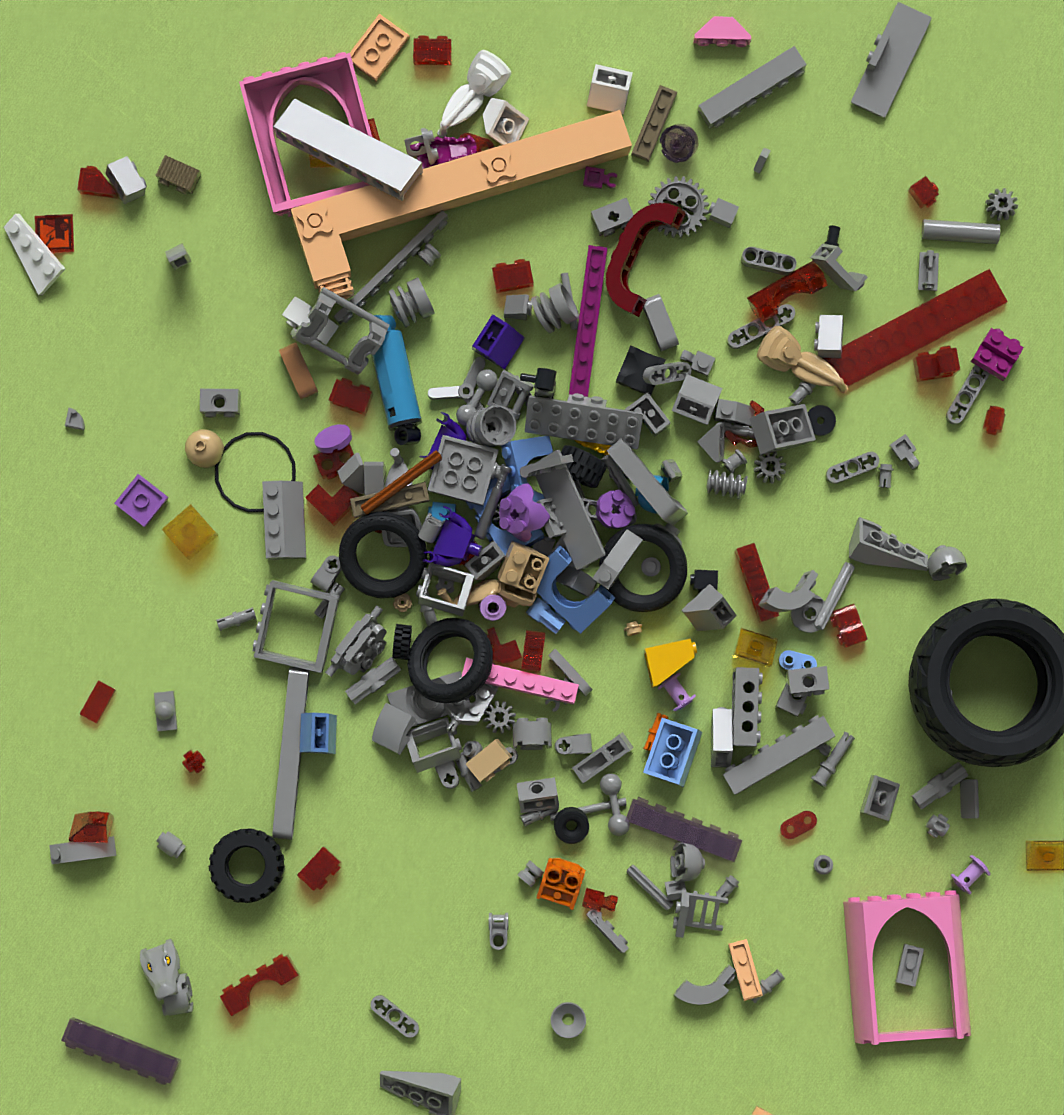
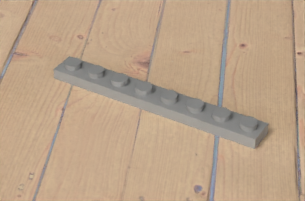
(397, 262)

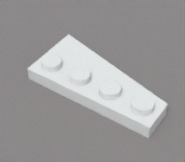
(35, 256)

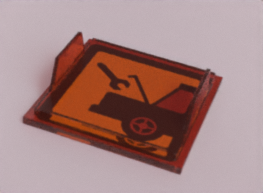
(56, 232)

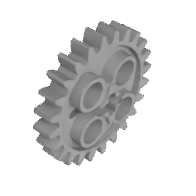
(686, 192)

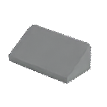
(969, 798)

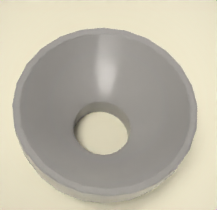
(573, 1029)

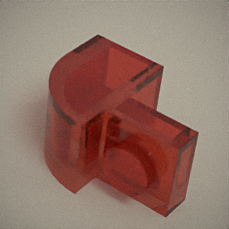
(503, 653)

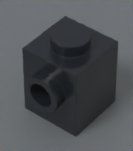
(703, 578)

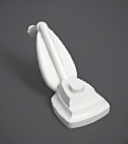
(485, 77)

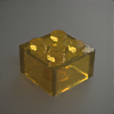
(190, 532)

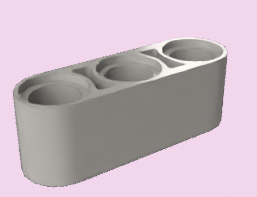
(778, 259)
(660, 323)

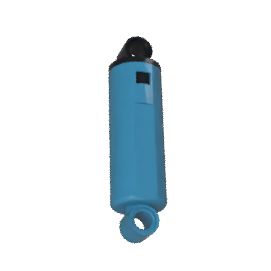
(397, 386)

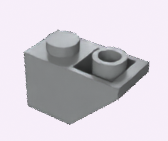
(517, 307)

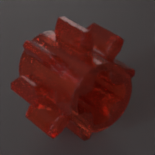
(193, 761)

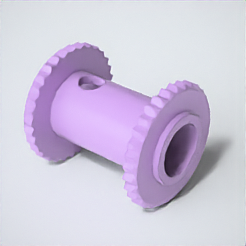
(493, 614)
(675, 689)
(972, 873)

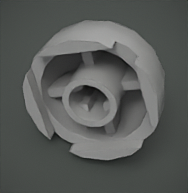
(945, 562)
(686, 863)

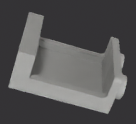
(826, 258)

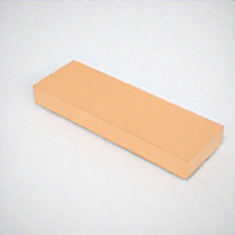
(745, 970)

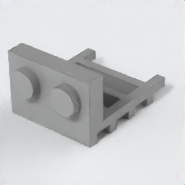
(686, 909)

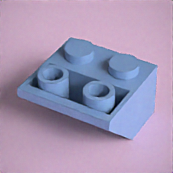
(318, 733)

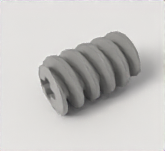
(726, 484)

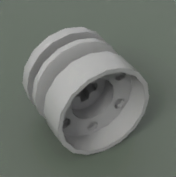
(411, 302)
(557, 306)
(499, 422)

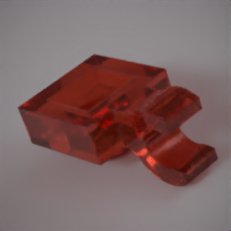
(595, 900)

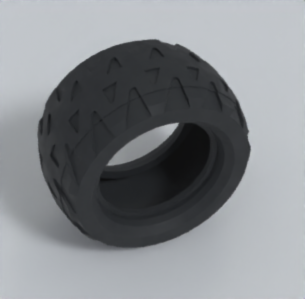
(931, 683)

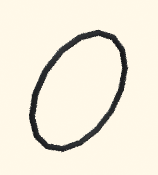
(237, 438)

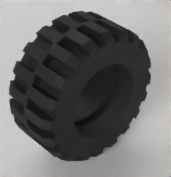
(220, 860)

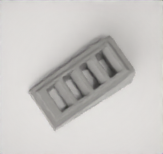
(671, 470)

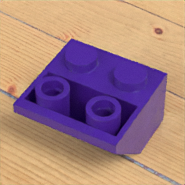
(498, 342)

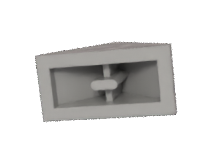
(714, 442)
(352, 473)
(576, 580)

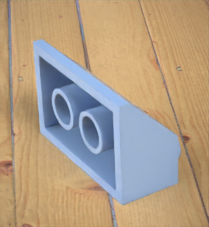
(672, 752)

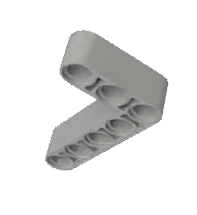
(666, 506)

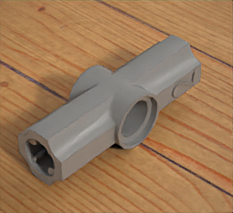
(373, 680)
(939, 785)

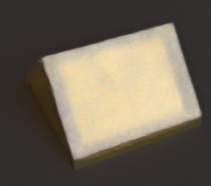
(755, 648)
(1044, 855)

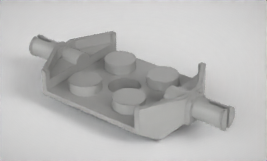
(470, 713)

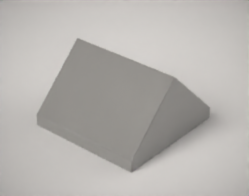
(880, 797)

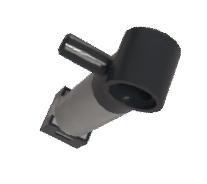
(544, 382)

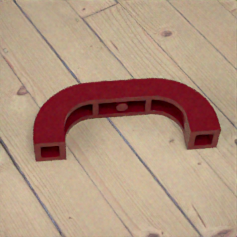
(629, 247)

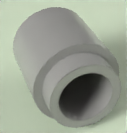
(170, 844)

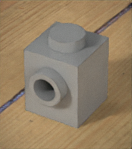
(723, 212)

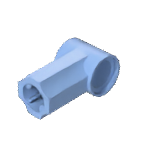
(542, 613)

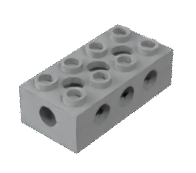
(739, 696)

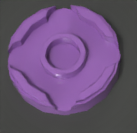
(333, 438)

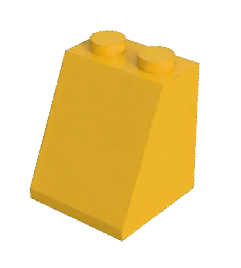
(667, 659)

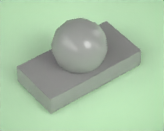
(165, 711)

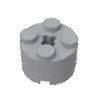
(532, 734)
(179, 1002)

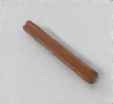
(401, 482)

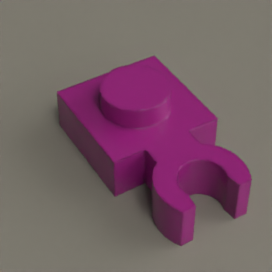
(595, 178)

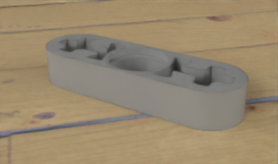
(660, 370)
(863, 457)
(570, 672)
(394, 1008)

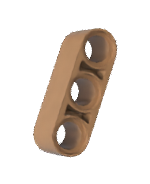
(298, 371)

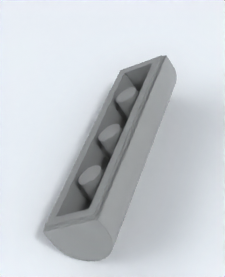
(960, 231)

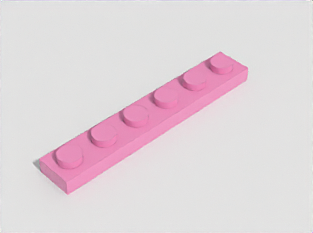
(529, 683)

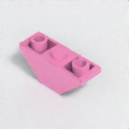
(722, 32)

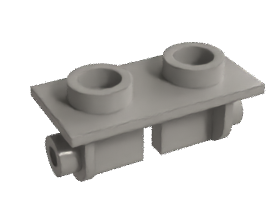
(928, 271)

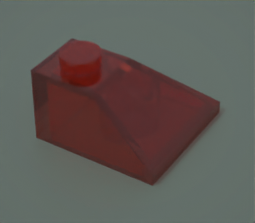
(91, 827)

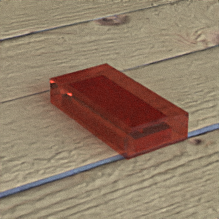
(97, 701)

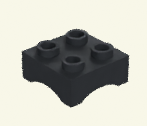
(633, 368)

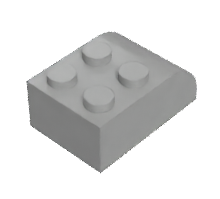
(782, 429)

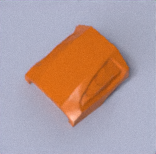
(561, 882)

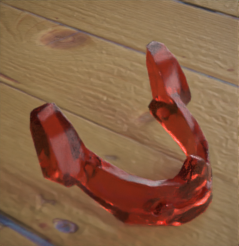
(734, 439)

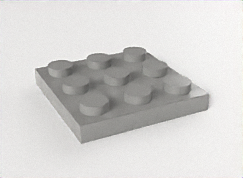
(463, 470)

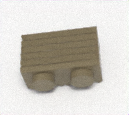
(178, 174)

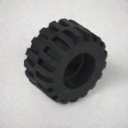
(584, 467)

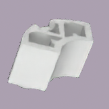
(298, 312)

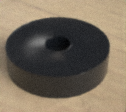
(827, 415)

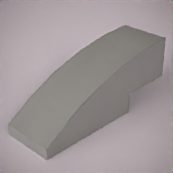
(178, 256)
(602, 757)

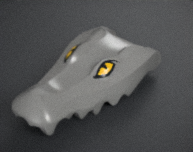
(161, 968)

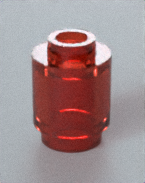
(994, 420)

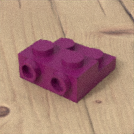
(997, 353)

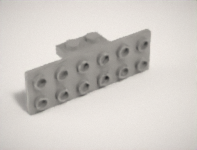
(890, 59)
(583, 420)
(568, 515)

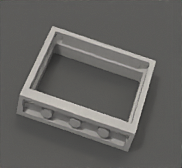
(262, 627)

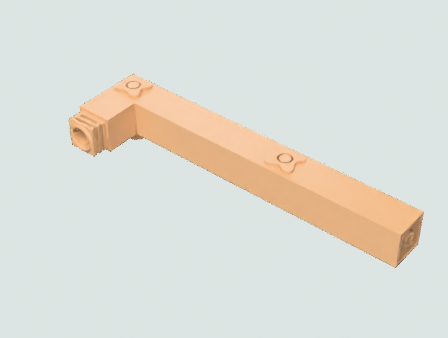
(448, 185)

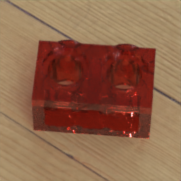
(334, 457)
(533, 651)

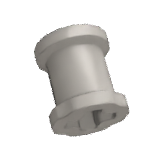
(734, 461)

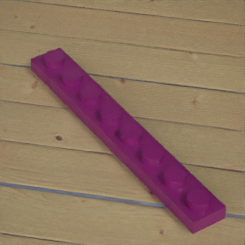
(588, 320)

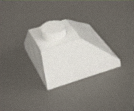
(503, 121)

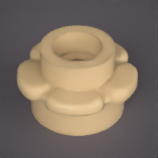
(402, 607)
(633, 628)

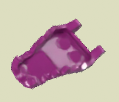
(448, 149)

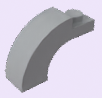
(780, 601)
(81, 851)
(706, 994)

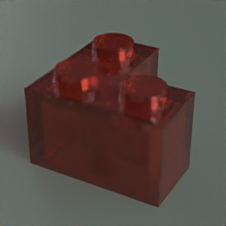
(938, 365)
(333, 507)

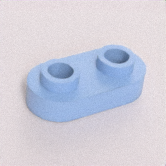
(798, 660)

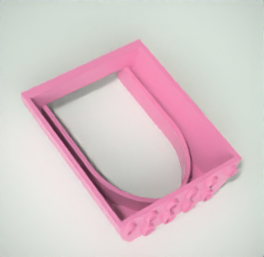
(262, 101)
(862, 927)

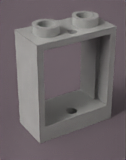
(450, 574)
(428, 732)

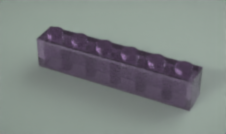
(683, 830)
(120, 1050)

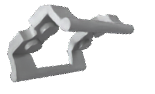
(318, 319)

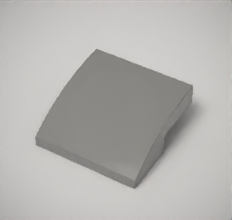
(392, 728)

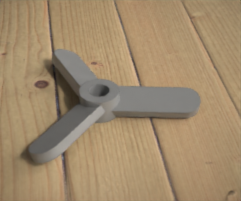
(456, 391)

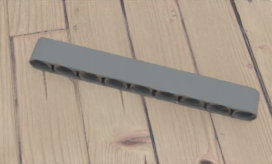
(290, 754)

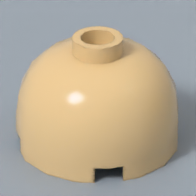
(204, 448)

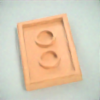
(378, 47)

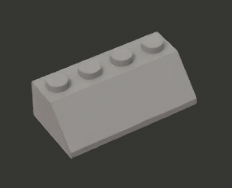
(284, 520)

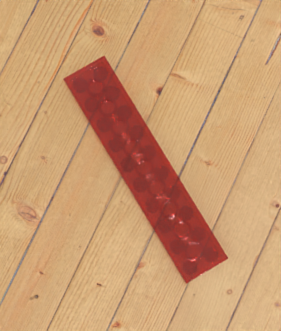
(918, 328)

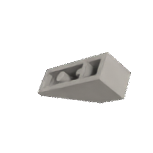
(617, 559)

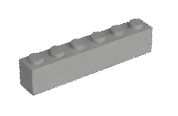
(751, 87)
(778, 755)

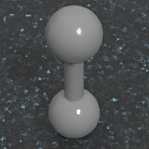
(486, 381)
(611, 785)

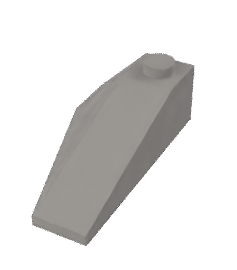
(876, 547)
(432, 1090)

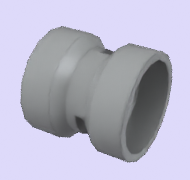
(528, 877)

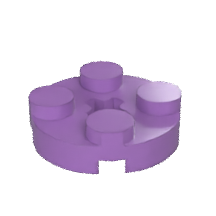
(604, 509)

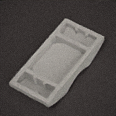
(418, 706)

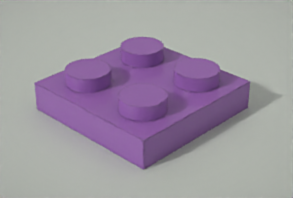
(141, 500)

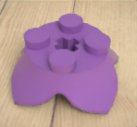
(521, 514)

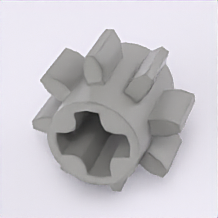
(937, 825)

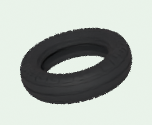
(676, 578)
(377, 587)
(471, 681)

